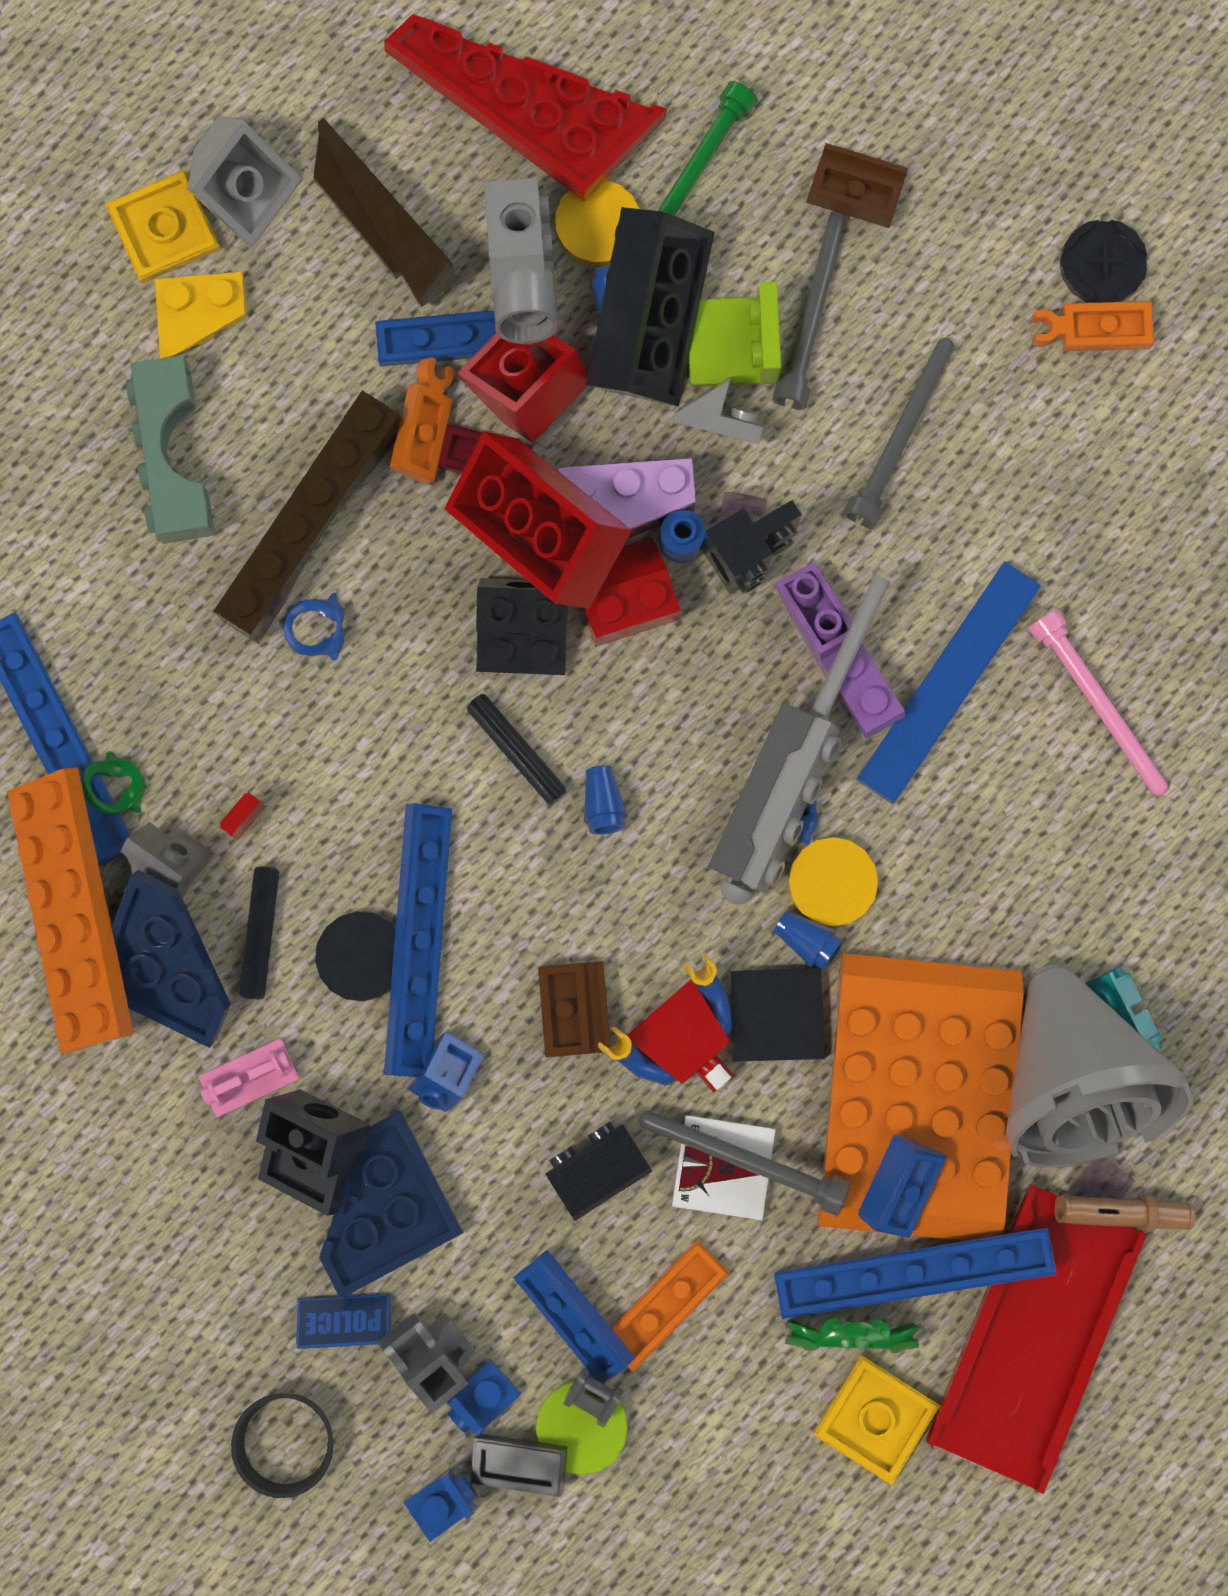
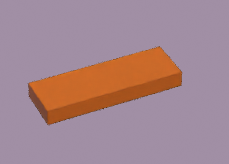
(669, 1302)

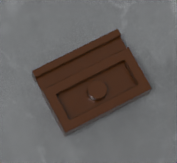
(857, 185)
(574, 1008)

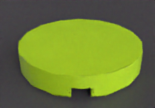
(589, 1445)

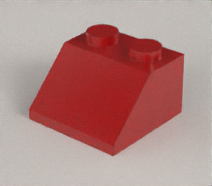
(526, 382)
(633, 596)

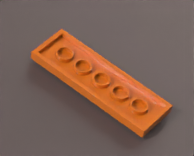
(69, 911)

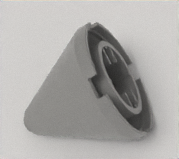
(1085, 1078)

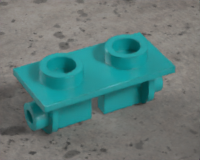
(1121, 994)

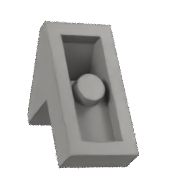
(708, 414)

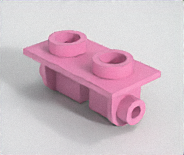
(248, 1078)

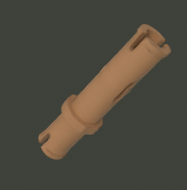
(1141, 1213)

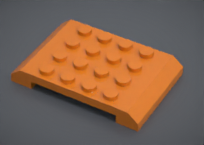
(928, 1060)

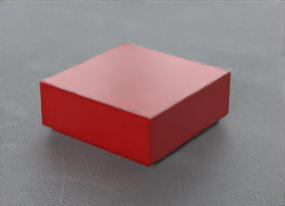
(242, 815)

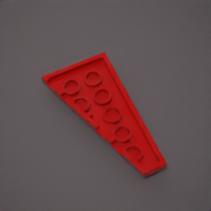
(534, 107)

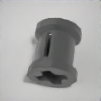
(608, 1396)

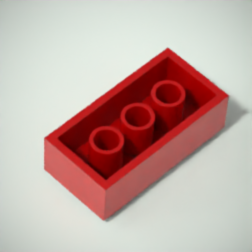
(537, 520)

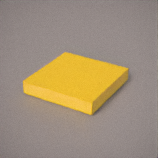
(162, 227)
(876, 1419)

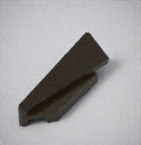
(380, 218)

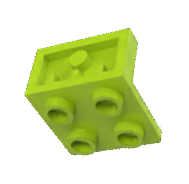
(737, 340)

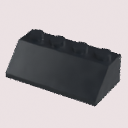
(650, 306)

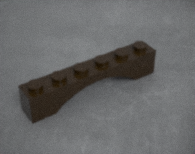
(283, 551)

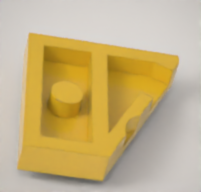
(196, 309)

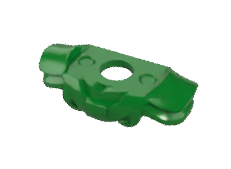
(853, 1335)

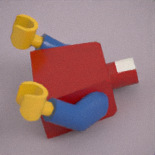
(681, 1034)

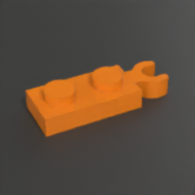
(1098, 326)
(423, 423)

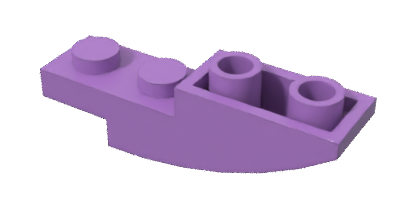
(824, 627)

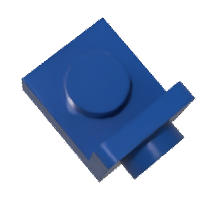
(446, 1073)
(482, 1399)
(442, 1503)

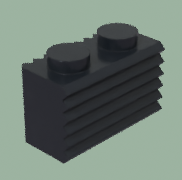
(598, 1170)

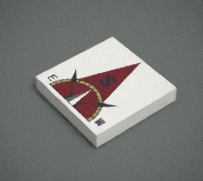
(719, 1186)

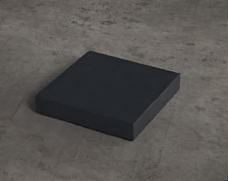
(777, 1015)

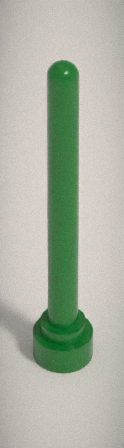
(735, 103)

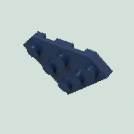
(166, 962)
(387, 1210)

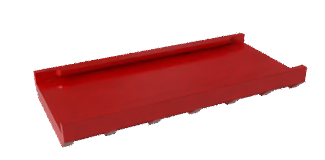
(1035, 1348)

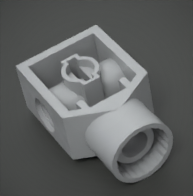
(521, 261)

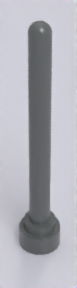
(794, 382)
(868, 502)
(827, 1192)

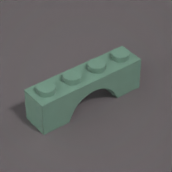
(163, 397)

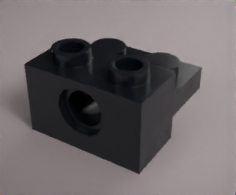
(743, 549)
(519, 629)
(310, 1148)

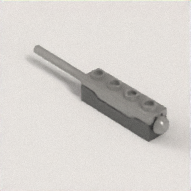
(787, 776)

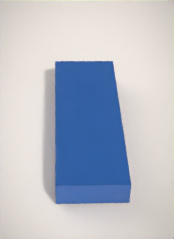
(433, 336)
(574, 1317)

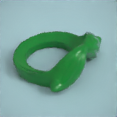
(115, 767)

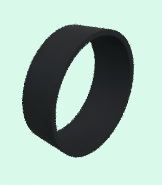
(251, 1476)

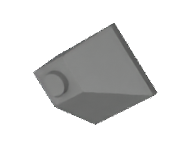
(240, 177)

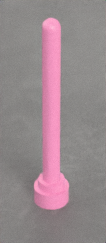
(1052, 633)

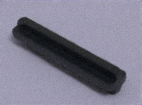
(516, 749)
(259, 933)

